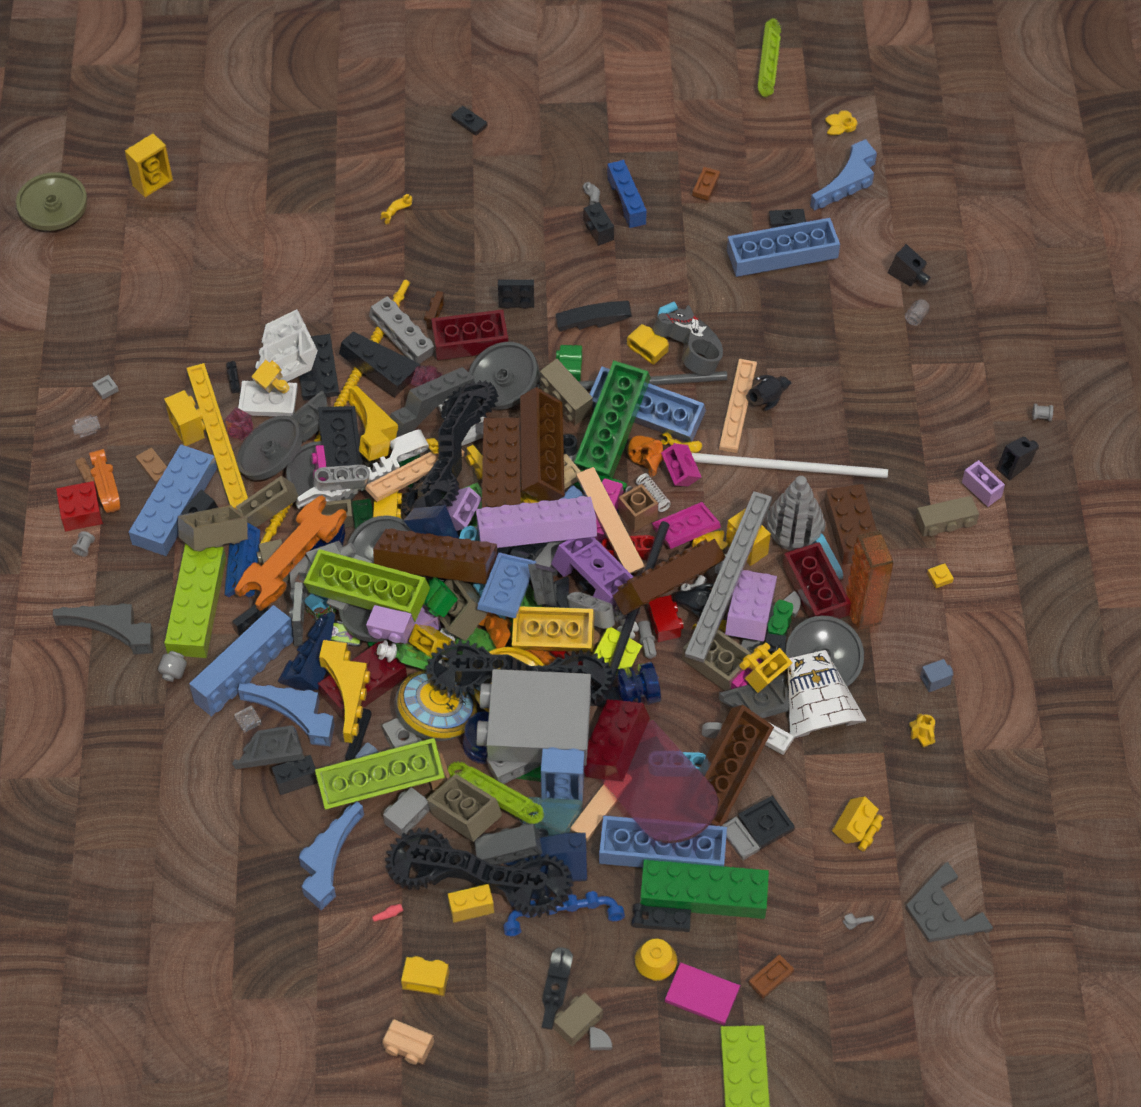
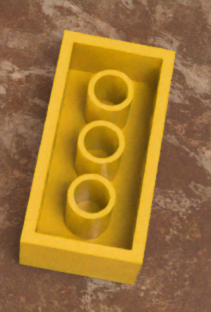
(554, 629)

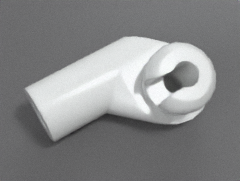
(700, 580)

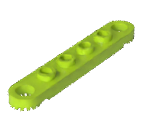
(769, 58)
(506, 797)

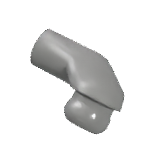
(592, 191)

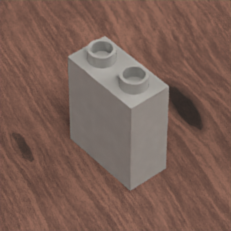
(533, 714)

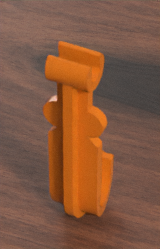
(105, 481)

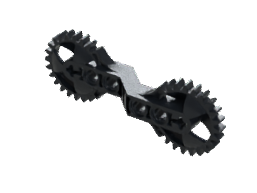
(459, 416)
(466, 670)
(467, 866)

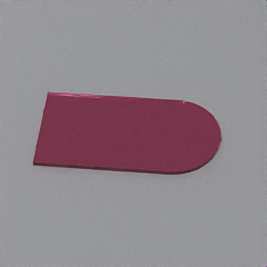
(665, 790)

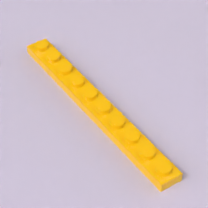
(217, 435)

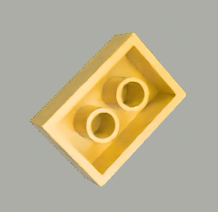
(148, 165)

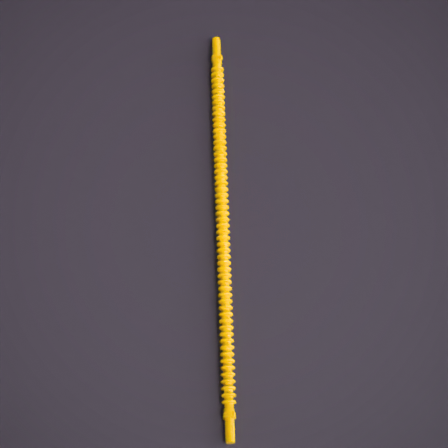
(342, 398)

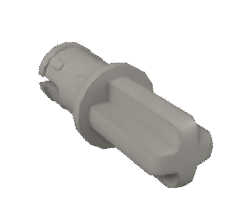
(647, 639)

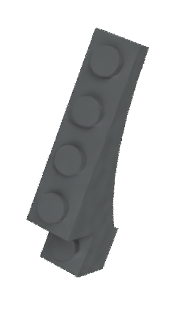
(427, 397)
(112, 620)

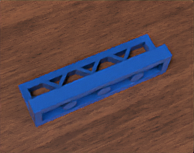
(244, 558)

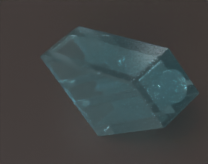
(558, 814)

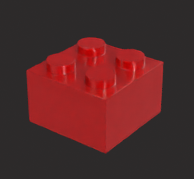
(79, 506)

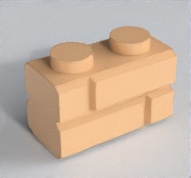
(407, 1042)

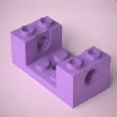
(582, 555)

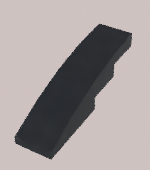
(593, 314)

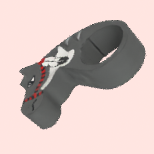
(696, 339)

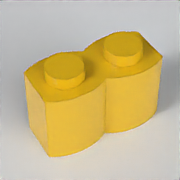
(647, 344)

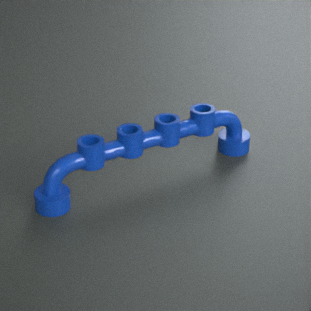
(592, 901)

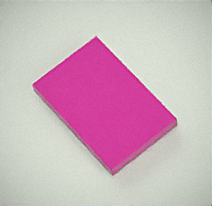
(688, 524)
(702, 993)

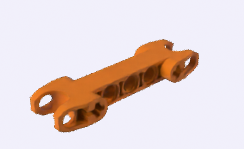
(270, 575)

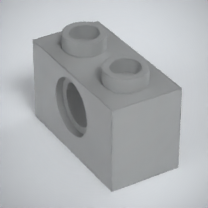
(395, 730)

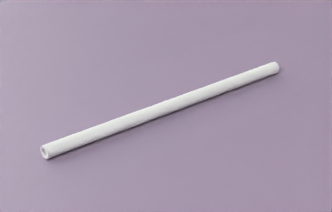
(790, 465)

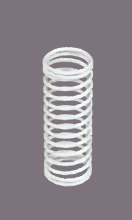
(648, 485)

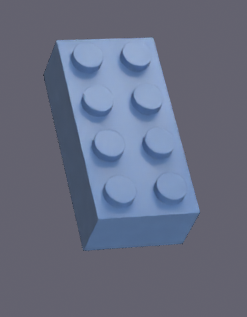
(562, 774)

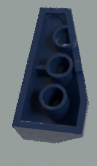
(566, 847)

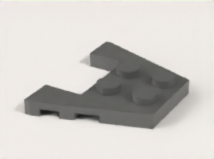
(936, 914)

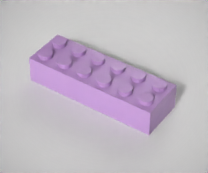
(537, 522)

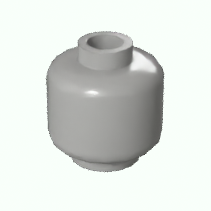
(172, 666)

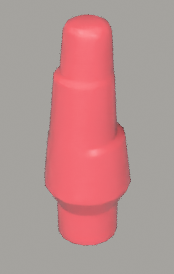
(390, 912)

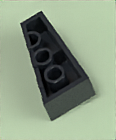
(379, 363)

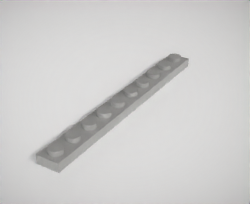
(728, 577)

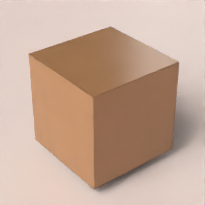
(638, 507)

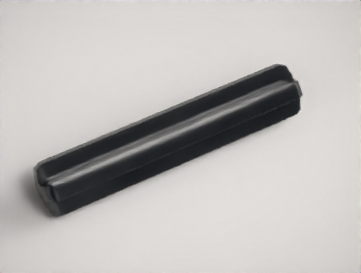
(354, 747)

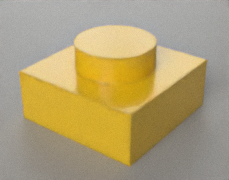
(940, 575)

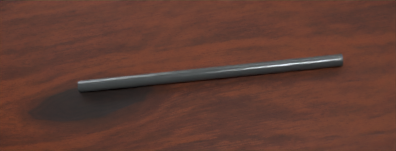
(671, 379)

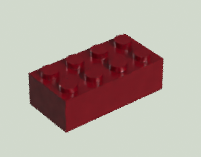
(468, 333)
(816, 582)
(383, 677)
(615, 739)

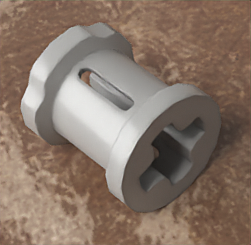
(1042, 412)
(83, 543)

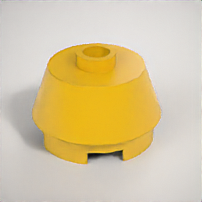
(656, 959)

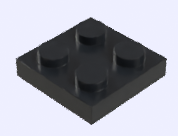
(516, 293)
(766, 822)

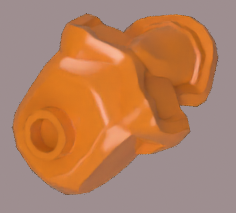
(646, 452)

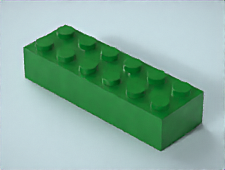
(612, 419)
(705, 888)

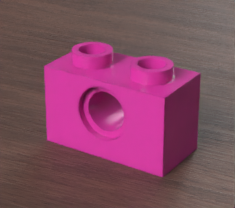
(681, 465)

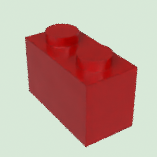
(665, 619)

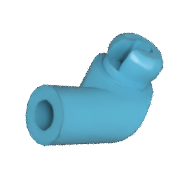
(668, 308)

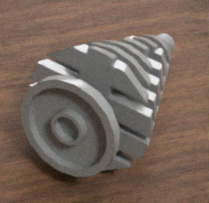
(795, 516)

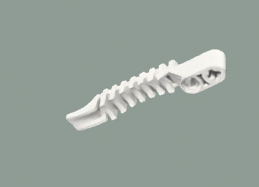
(402, 449)

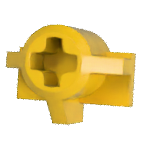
(923, 729)

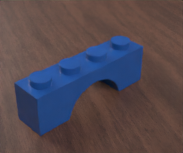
(632, 204)

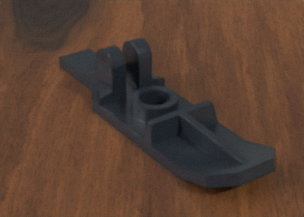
(557, 975)

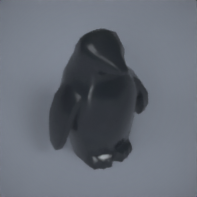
(768, 390)
(695, 598)

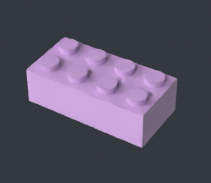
(751, 605)

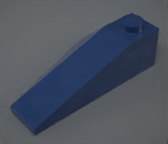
(305, 670)

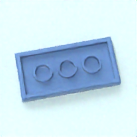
(506, 586)

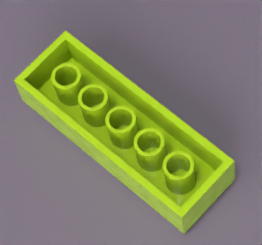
(365, 584)
(195, 601)
(380, 773)

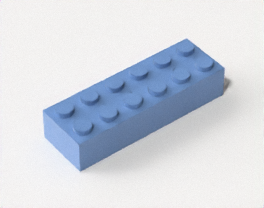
(783, 247)
(662, 410)
(181, 481)
(242, 660)
(628, 845)

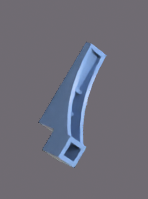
(852, 179)
(296, 705)
(322, 857)

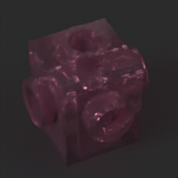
(425, 374)
(239, 424)

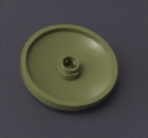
(51, 201)

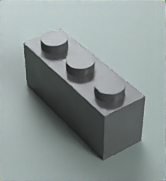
(509, 845)

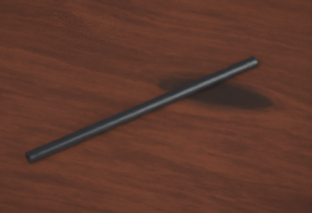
(631, 617)

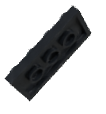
(323, 372)
(339, 435)

